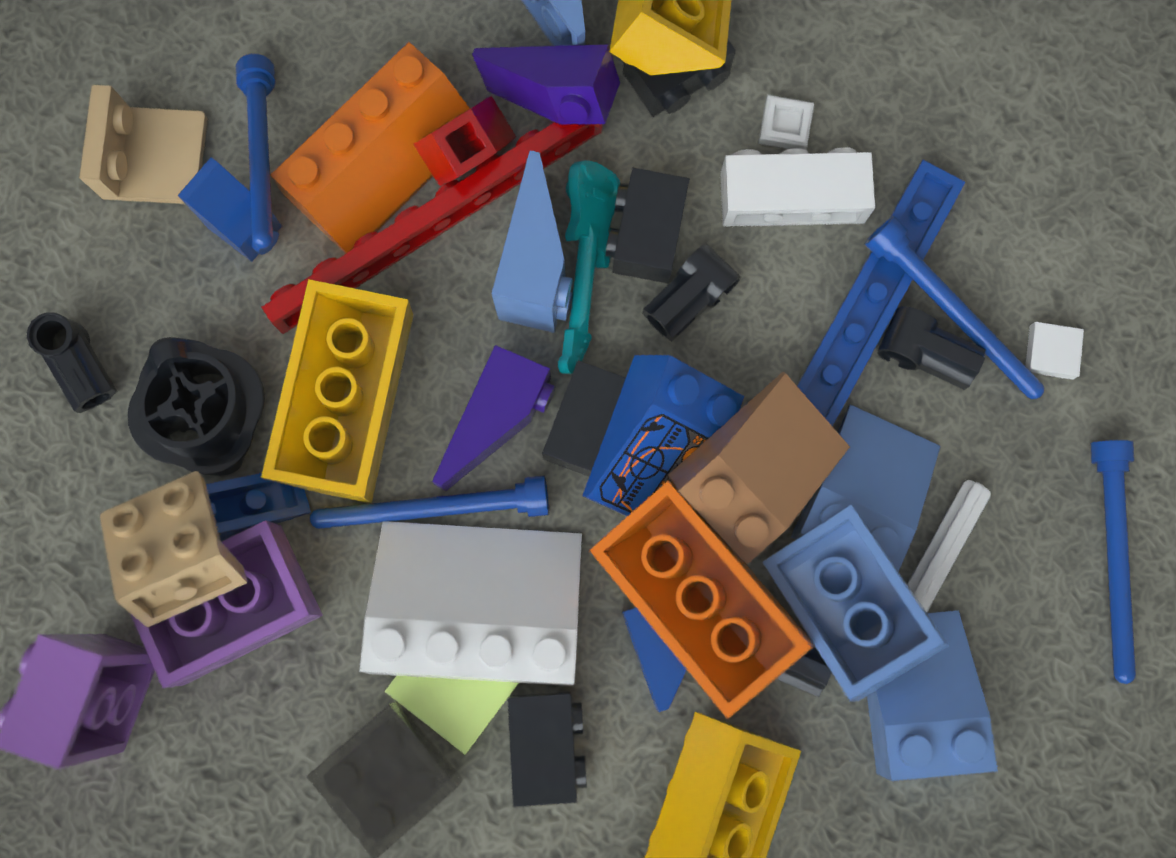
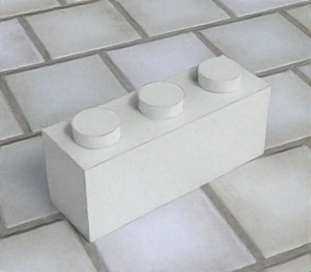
(797, 188)

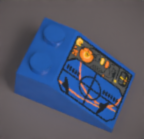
(655, 426)

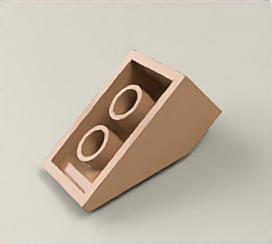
(761, 467)

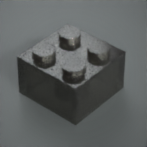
(385, 779)

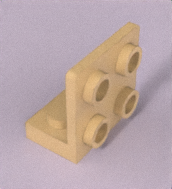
(140, 150)
(167, 551)

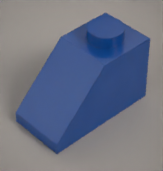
(225, 208)
(659, 664)

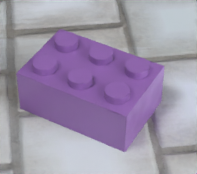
(240, 620)
(75, 698)

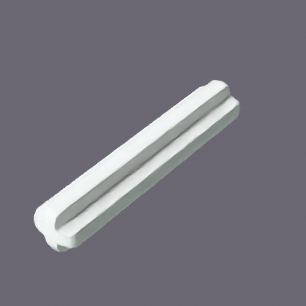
(948, 542)

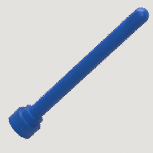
(257, 79)
(892, 244)
(1113, 461)
(526, 497)

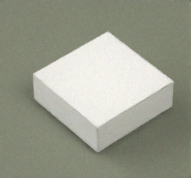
(786, 122)
(1054, 350)

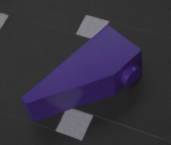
(553, 81)
(498, 409)

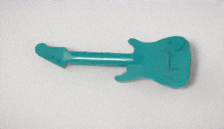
(593, 202)

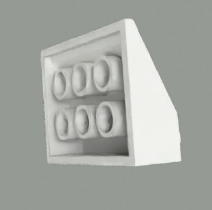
(473, 604)

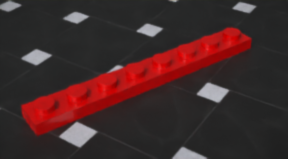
(422, 224)

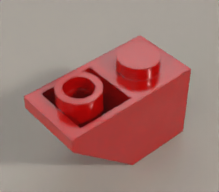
(465, 141)

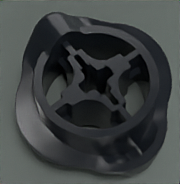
(168, 401)

